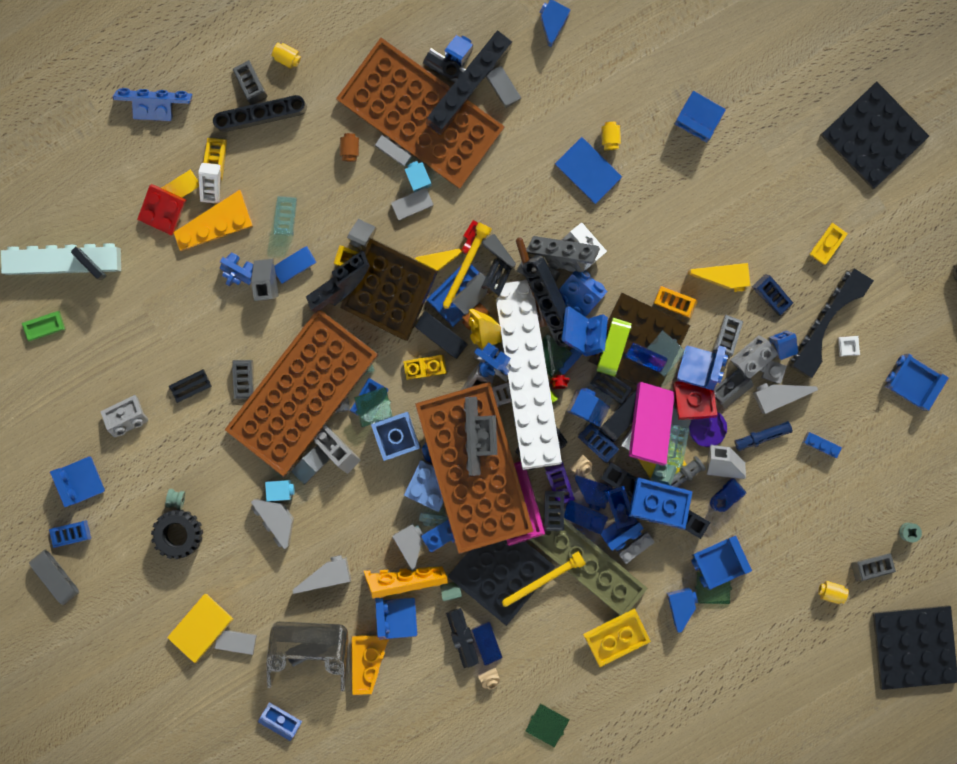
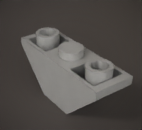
(276, 519)

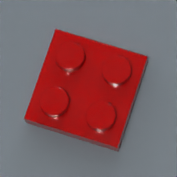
(161, 209)
(694, 401)

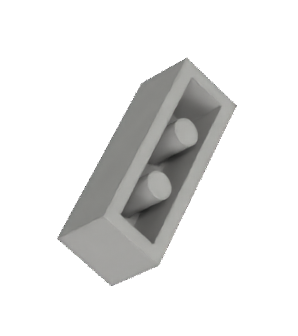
(393, 150)
(636, 547)

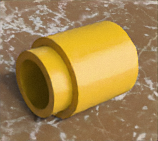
(286, 55)
(611, 136)
(833, 592)

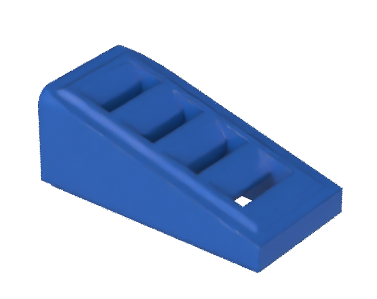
(85, 532)

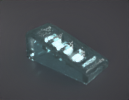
(284, 231)
(679, 462)

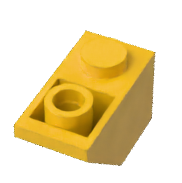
(484, 329)

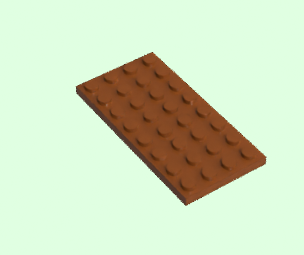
(396, 100)
(301, 392)
(481, 506)

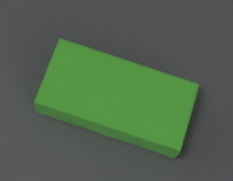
(43, 326)

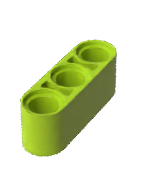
(614, 347)

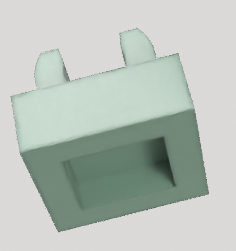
(664, 474)

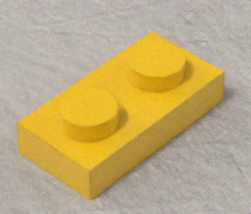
(828, 243)

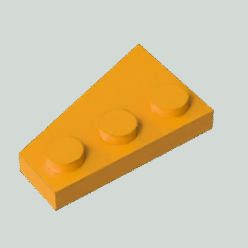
(366, 658)

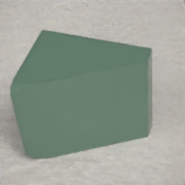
(450, 591)

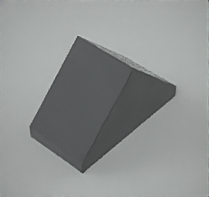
(310, 464)

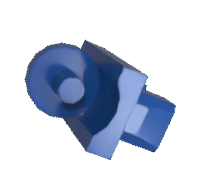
(234, 272)
(490, 363)

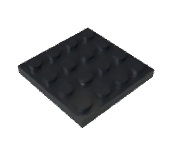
(875, 135)
(497, 572)
(915, 647)

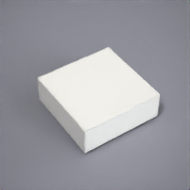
(848, 346)

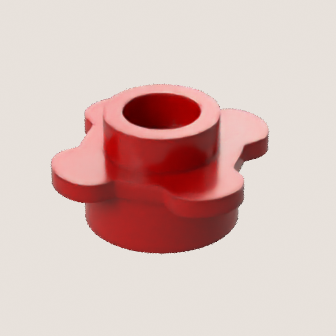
(560, 382)

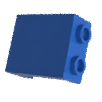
(915, 382)
(721, 563)

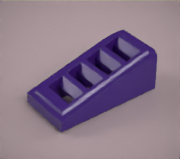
(556, 468)

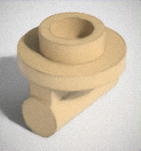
(582, 466)
(489, 679)

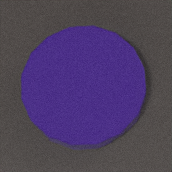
(708, 430)

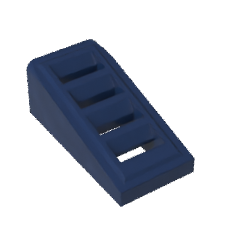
(768, 298)
(610, 454)

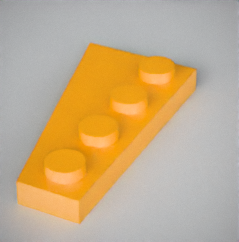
(219, 221)
(405, 580)

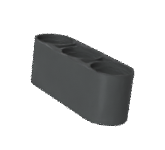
(54, 577)

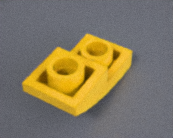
(183, 184)
(425, 367)

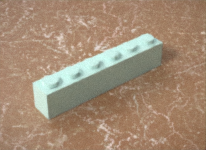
(58, 260)

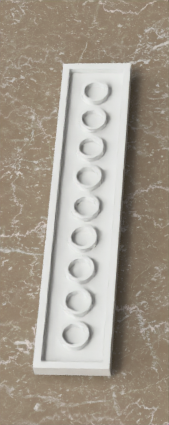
(528, 376)

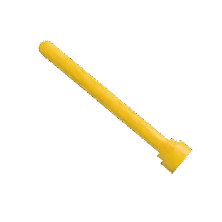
(482, 232)
(575, 561)

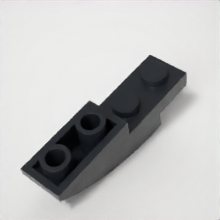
(344, 281)

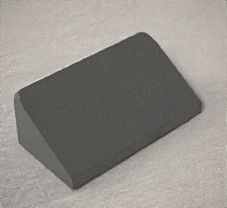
(503, 87)
(732, 388)

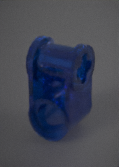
(729, 493)

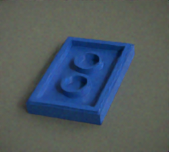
(588, 170)
(453, 313)
(660, 503)

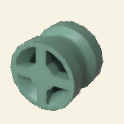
(175, 499)
(906, 532)

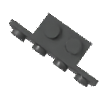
(563, 253)
(480, 435)

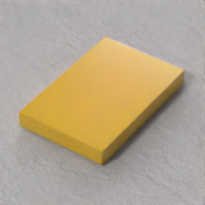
(200, 628)
(617, 637)

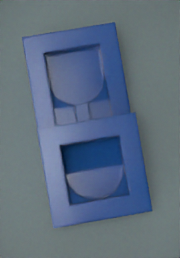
(294, 264)

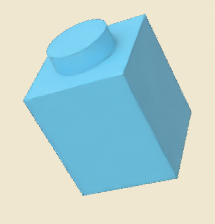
(417, 176)
(279, 490)

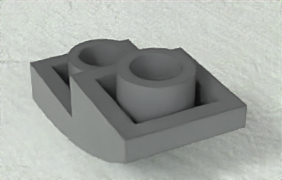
(471, 294)

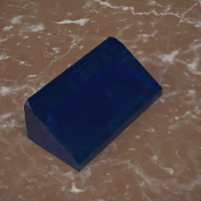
(646, 357)
(487, 643)

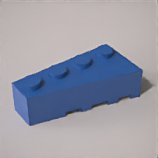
(588, 406)

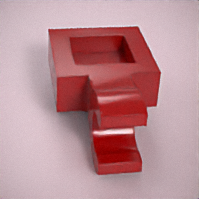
(470, 235)

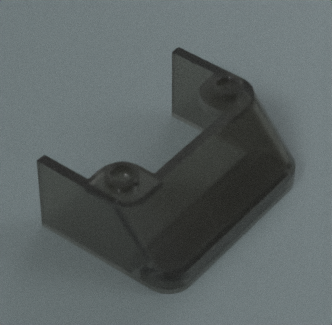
(308, 642)

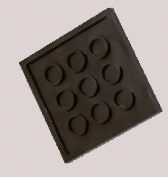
(391, 290)
(645, 327)

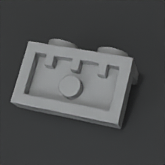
(754, 356)
(124, 416)

